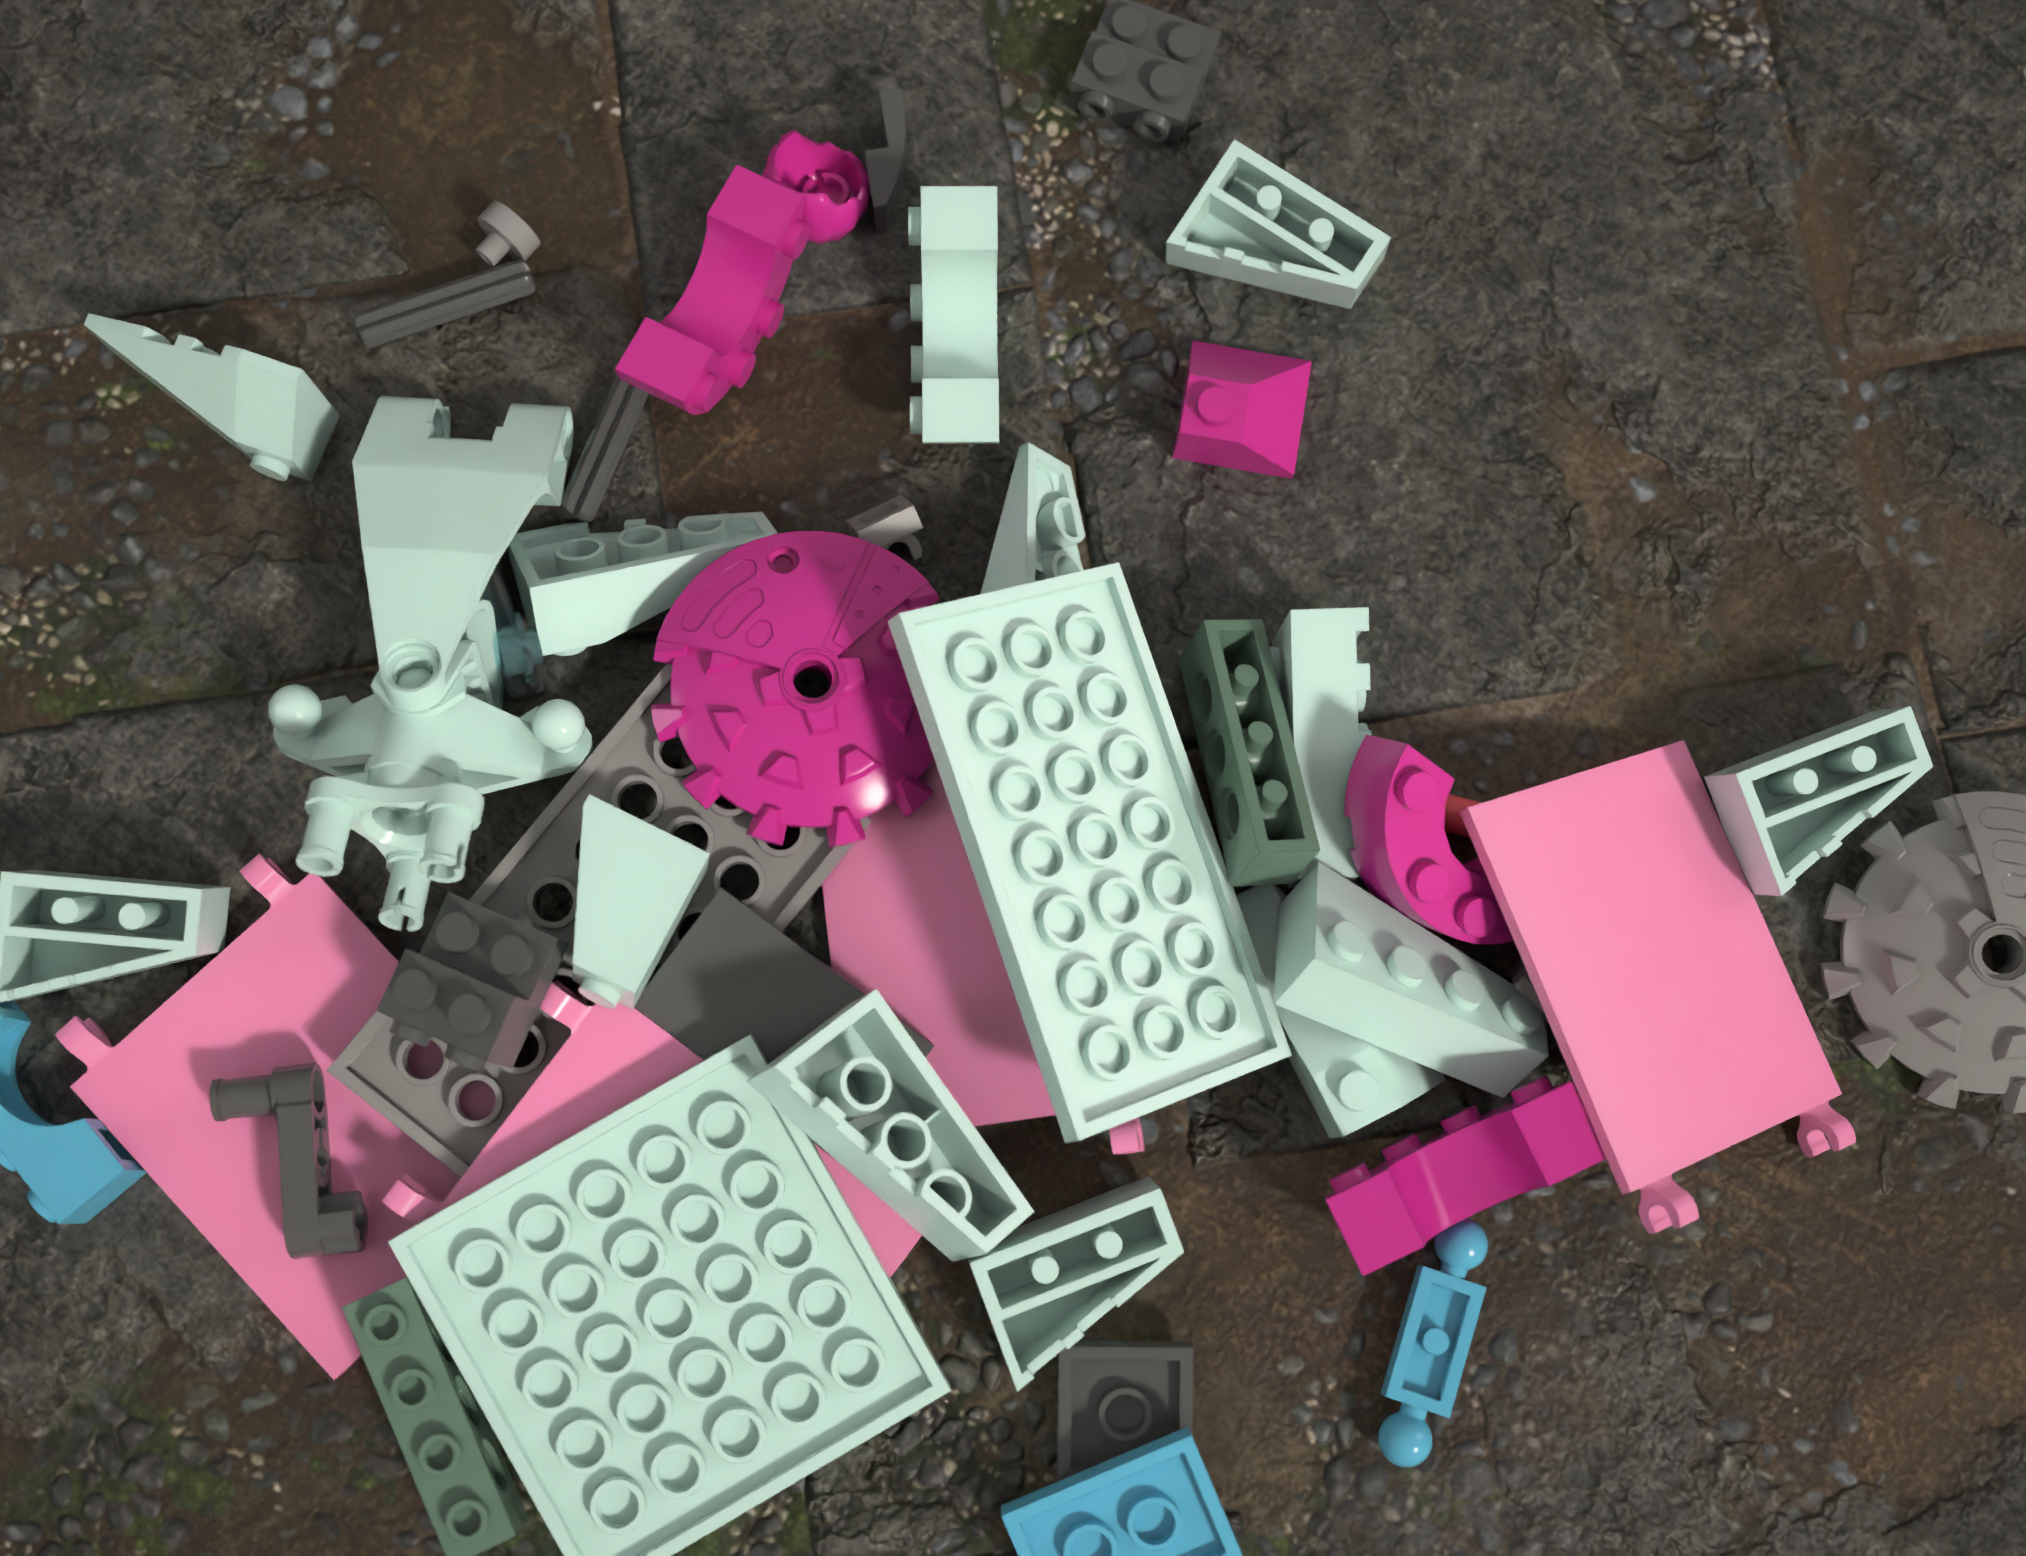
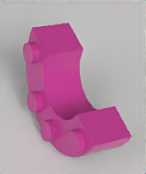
(729, 301)
(1402, 845)
(1462, 1171)

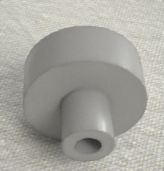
(505, 234)

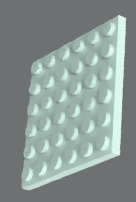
(670, 1314)

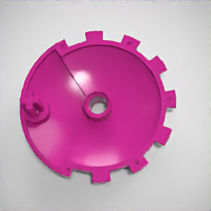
(734, 658)

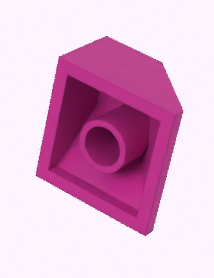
(1242, 409)

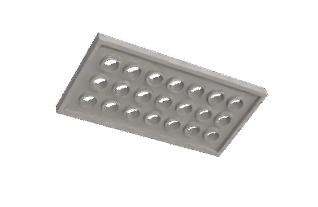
(547, 855)

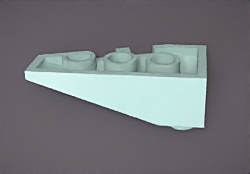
(1037, 524)

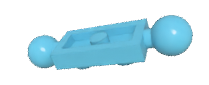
(1432, 1343)

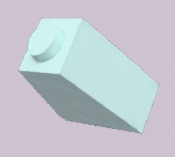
(628, 901)

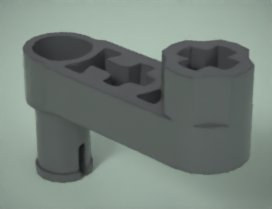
(313, 1216)

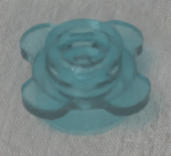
(519, 649)

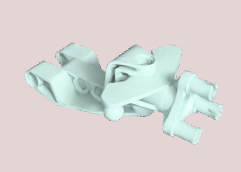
(434, 729)

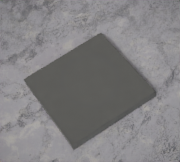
(744, 978)

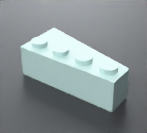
(1322, 698)
(1401, 986)
(895, 1127)

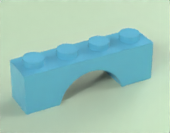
(68, 1166)

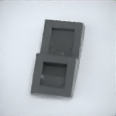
(888, 165)

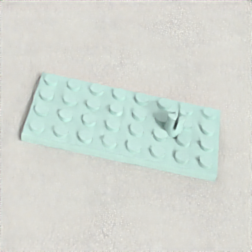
(1089, 846)

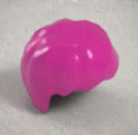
(828, 178)

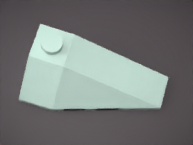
(246, 398)
(599, 585)
(1341, 1074)

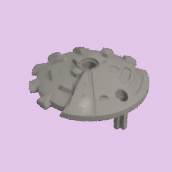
(1918, 942)

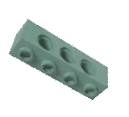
(1248, 753)
(436, 1422)

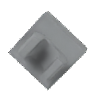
(889, 524)

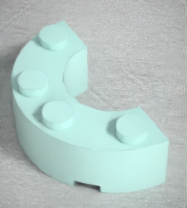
(958, 315)

